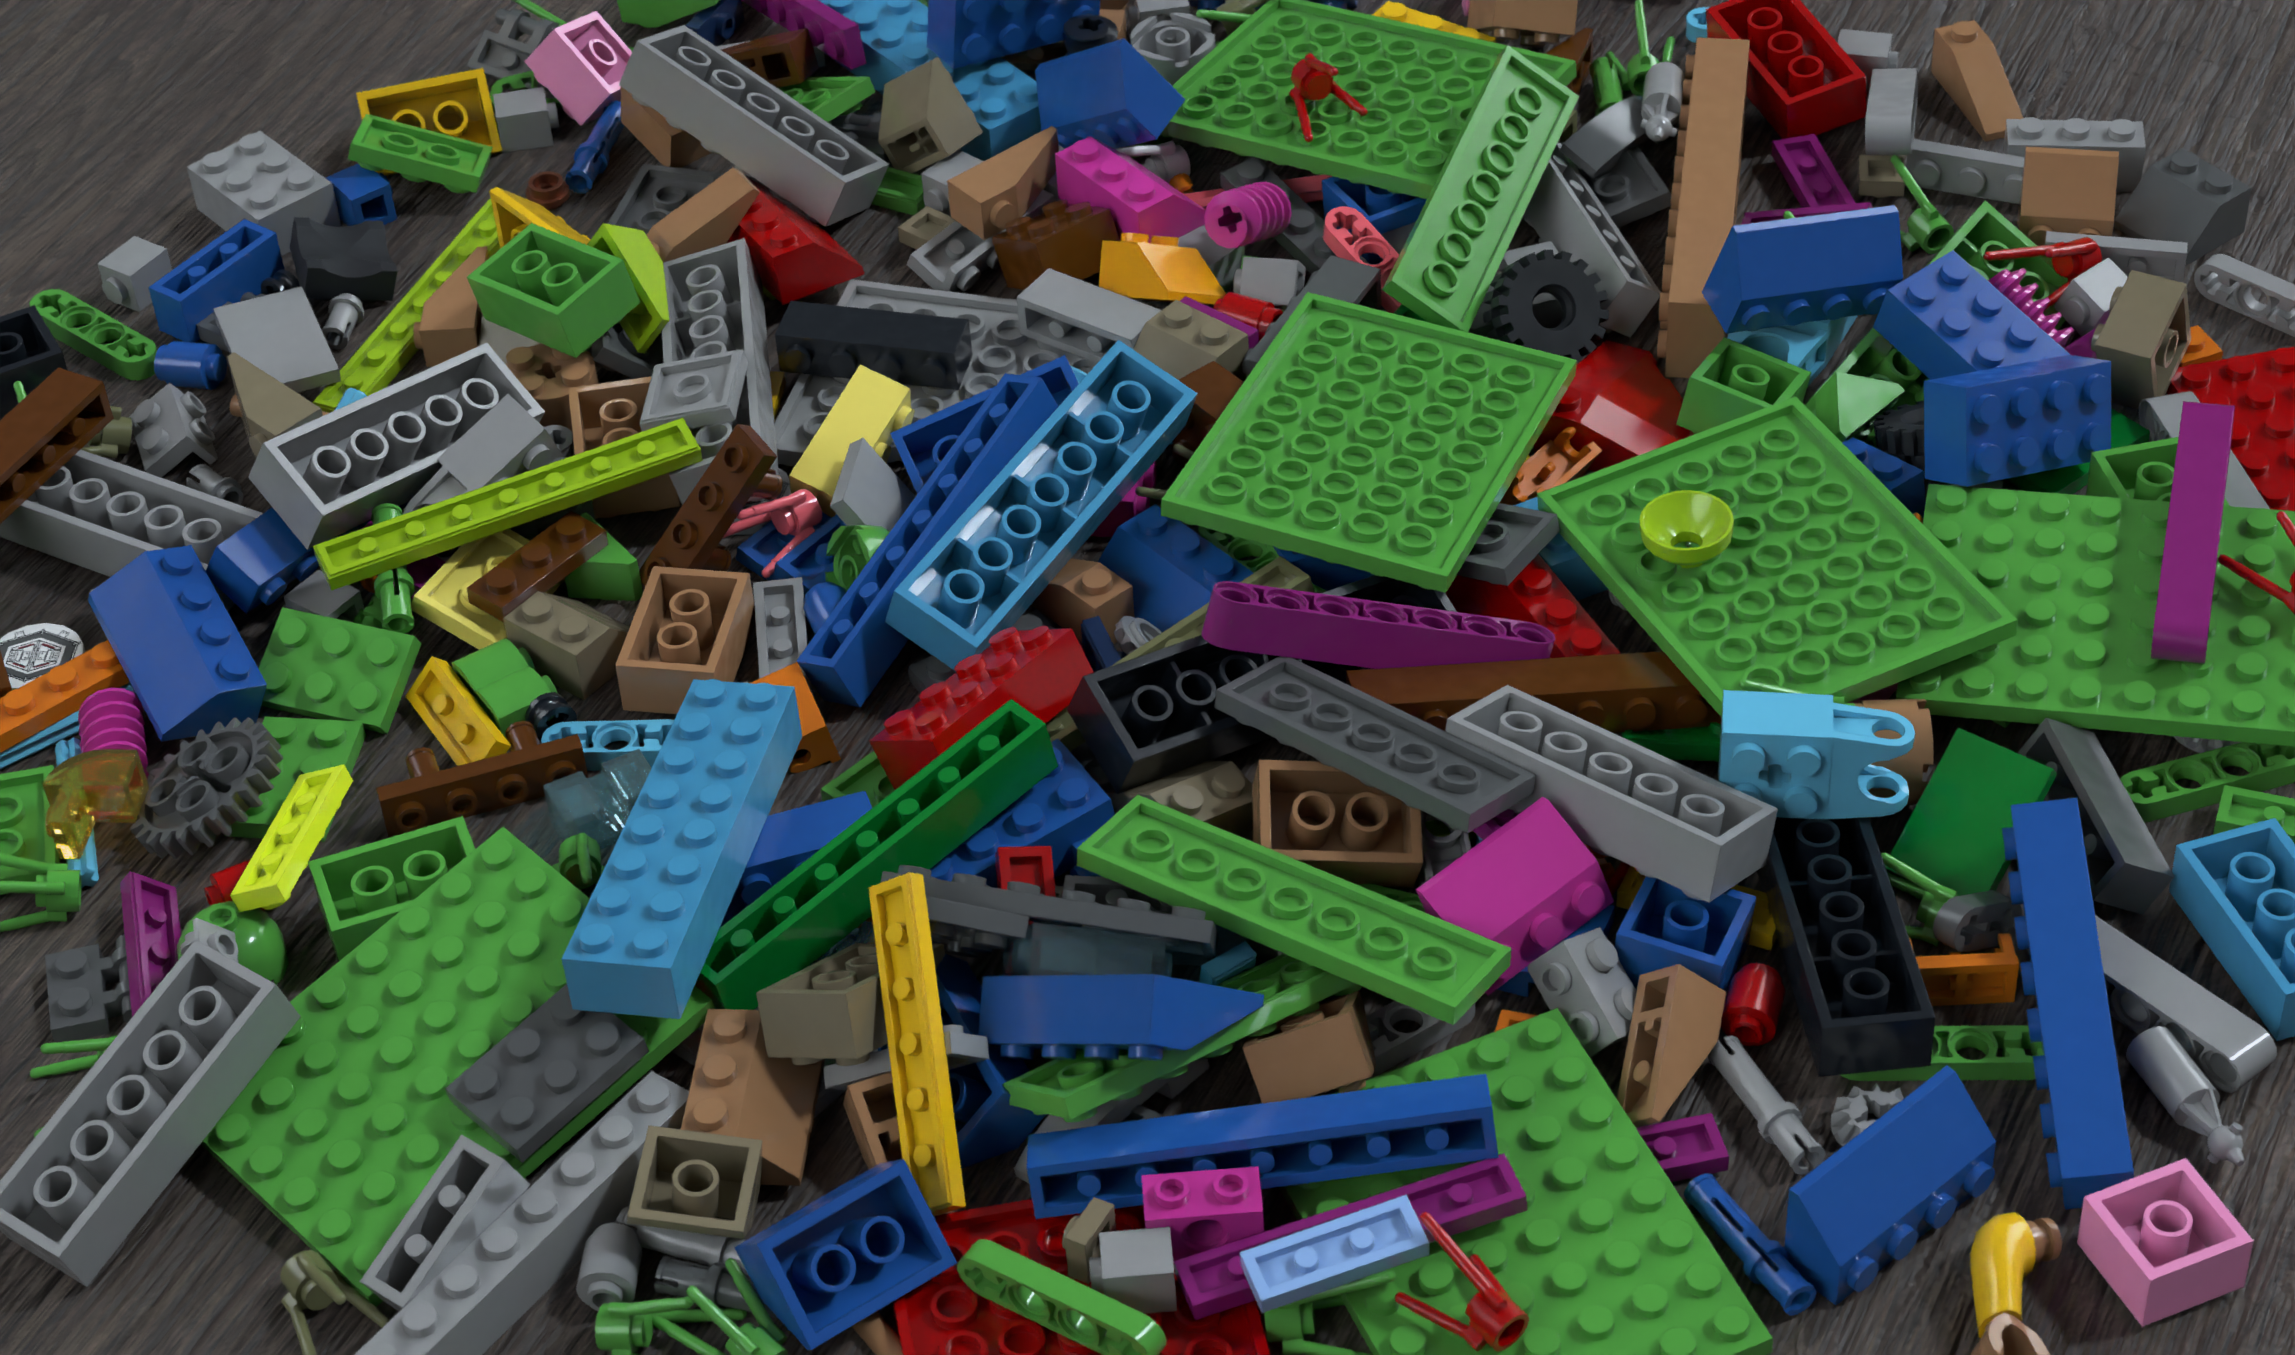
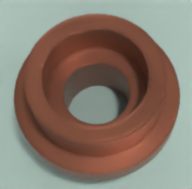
(547, 190)

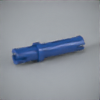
(593, 155)
(1778, 1273)

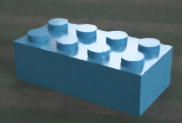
(2243, 905)

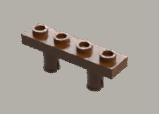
(733, 477)
(477, 786)

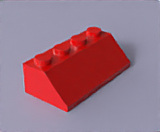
(791, 250)
(1535, 598)

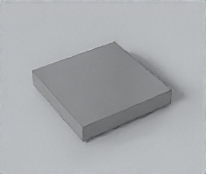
(697, 389)
(869, 489)

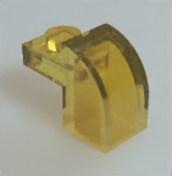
(92, 789)

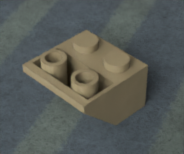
(924, 118)

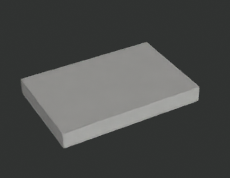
(280, 338)

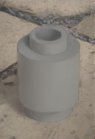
(609, 1266)

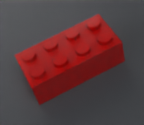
(1794, 66)
(1029, 666)

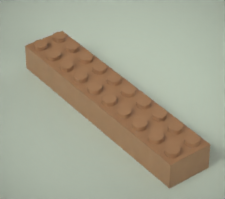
(1702, 199)

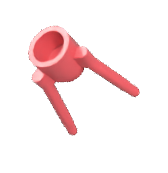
(790, 515)

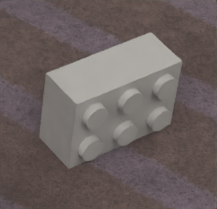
(263, 185)

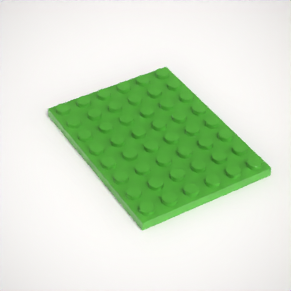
(1406, 76)
(1371, 441)
(1822, 572)
(2085, 604)
(355, 1096)
(1605, 1242)

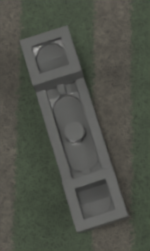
(1607, 136)

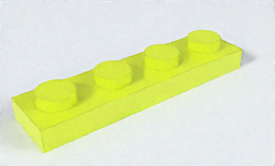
(291, 839)

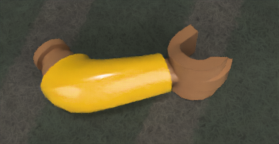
(1999, 1260)

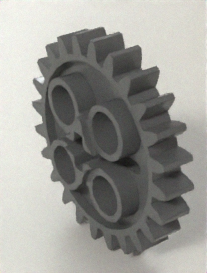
(207, 787)

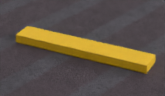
(916, 1040)

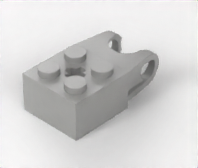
(492, 450)

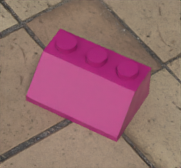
(1134, 194)
(1521, 887)

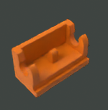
(1550, 467)
(814, 730)
(1972, 977)

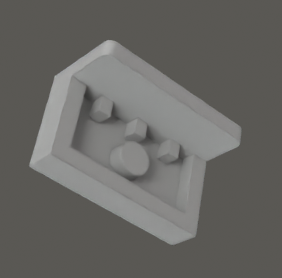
(953, 259)
(171, 429)
(1587, 988)

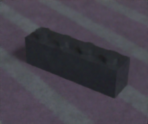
(894, 344)

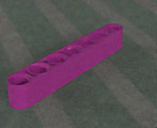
(2193, 533)
(1362, 630)

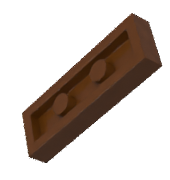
(537, 565)

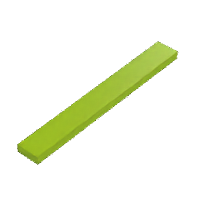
(393, 340)
(507, 503)

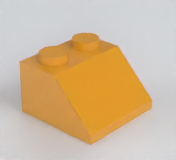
(1156, 270)

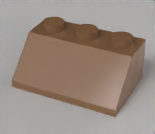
(753, 1095)

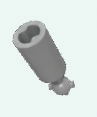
(1662, 100)
(2184, 1091)

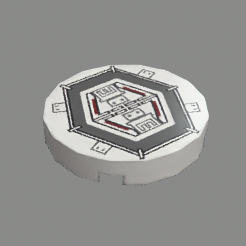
(37, 650)

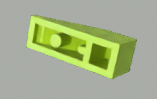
(648, 277)

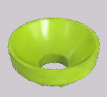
(1686, 518)

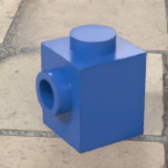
(363, 196)

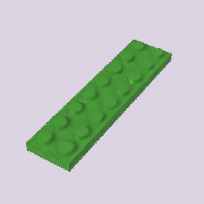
(1481, 193)
(1296, 908)
(1078, 1086)

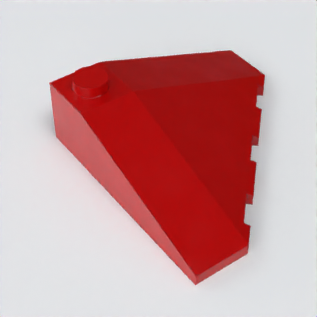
(1618, 405)

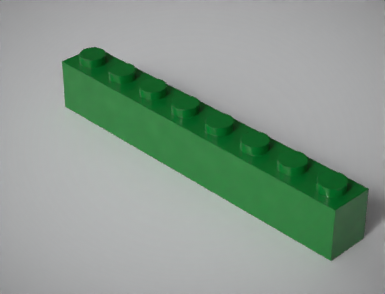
(909, 827)

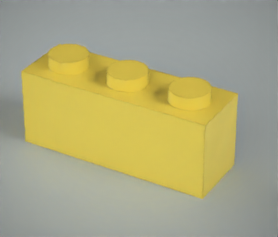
(866, 409)

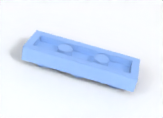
(1334, 1253)

